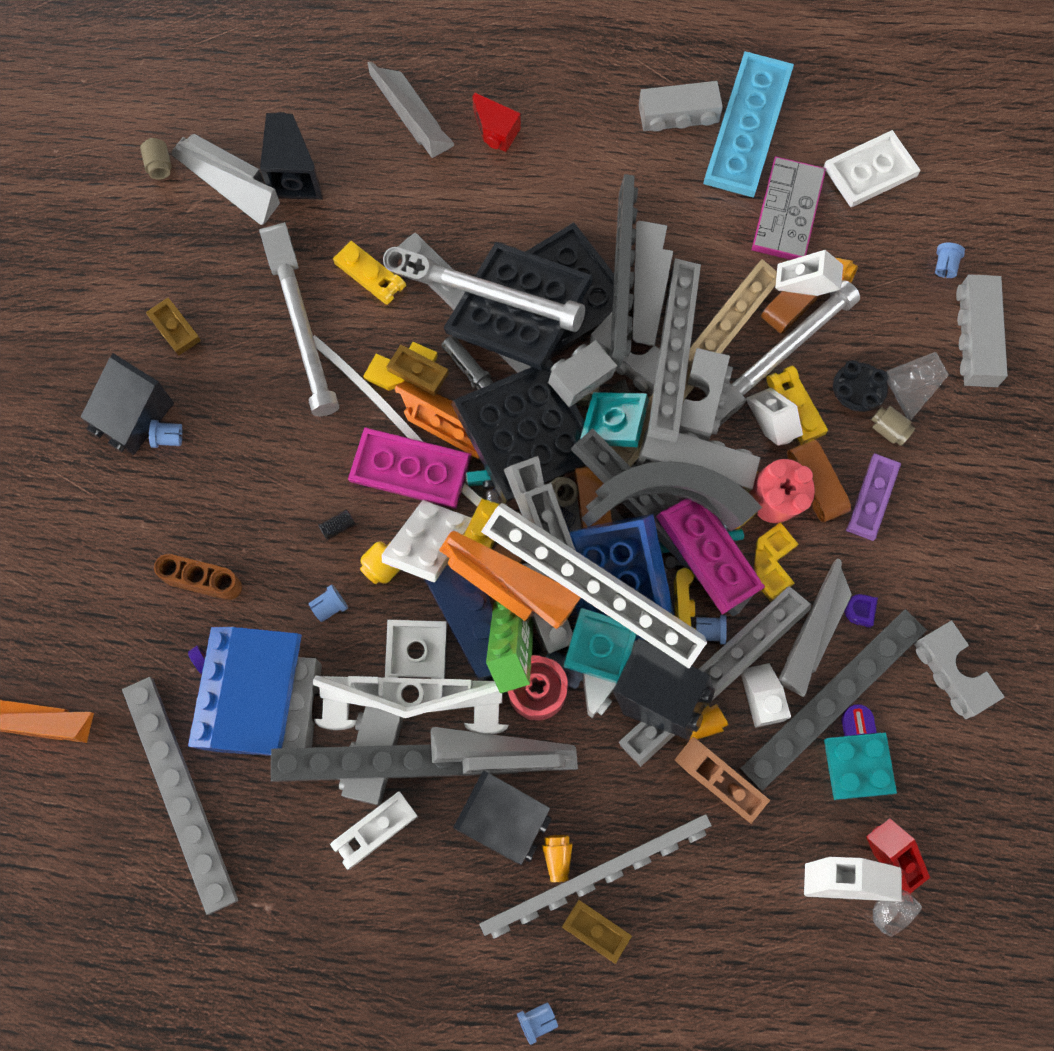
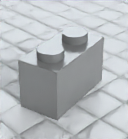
(581, 373)

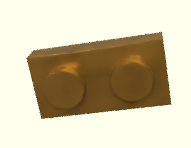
(173, 326)
(417, 370)
(596, 931)

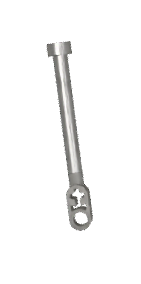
(284, 262)
(840, 299)
(569, 315)

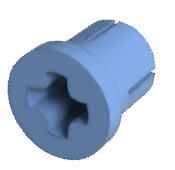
(949, 255)
(164, 434)
(328, 604)
(712, 628)
(537, 1022)

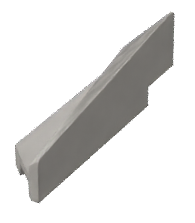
(411, 110)
(229, 176)
(650, 281)
(537, 500)
(816, 631)
(499, 752)

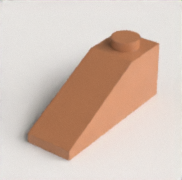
(721, 780)

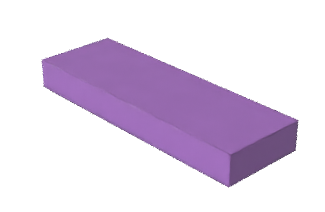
(873, 497)

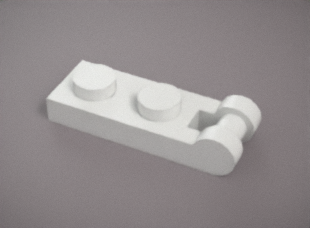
(374, 829)

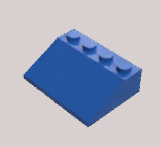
(628, 552)
(245, 691)

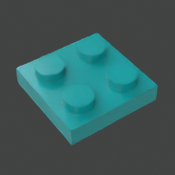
(617, 417)
(599, 646)
(860, 766)

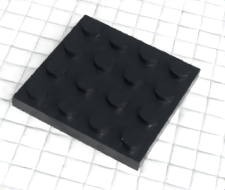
(574, 250)
(509, 329)
(519, 422)

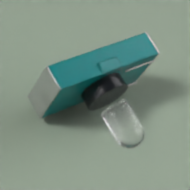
(482, 478)

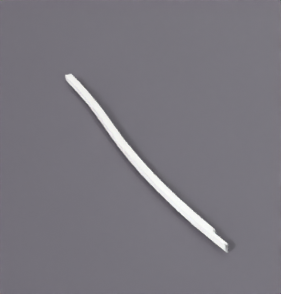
(381, 403)

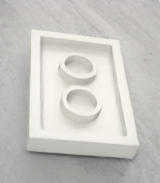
(871, 168)
(421, 537)

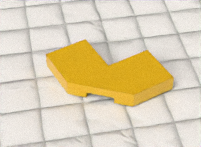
(378, 373)
(770, 549)

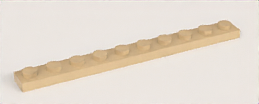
(719, 332)

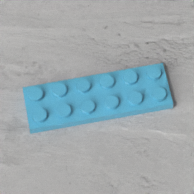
(748, 124)

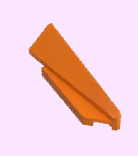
(435, 416)
(44, 721)

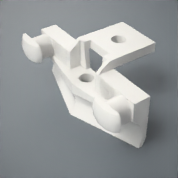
(434, 693)

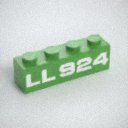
(509, 649)

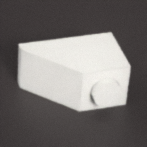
(810, 274)
(776, 416)
(765, 695)

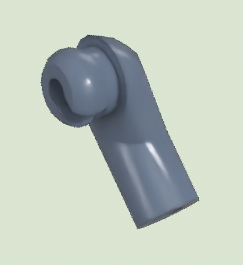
(573, 677)

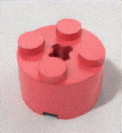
(783, 490)
(554, 693)

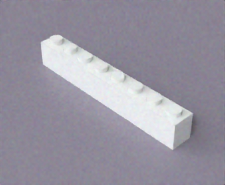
(595, 585)

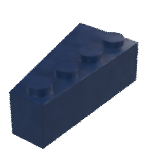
(468, 616)

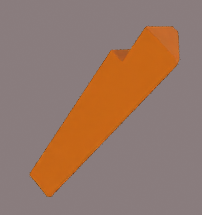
(509, 582)

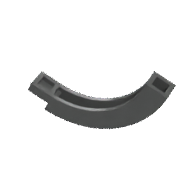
(682, 479)

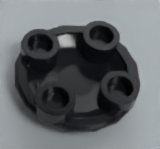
(860, 386)

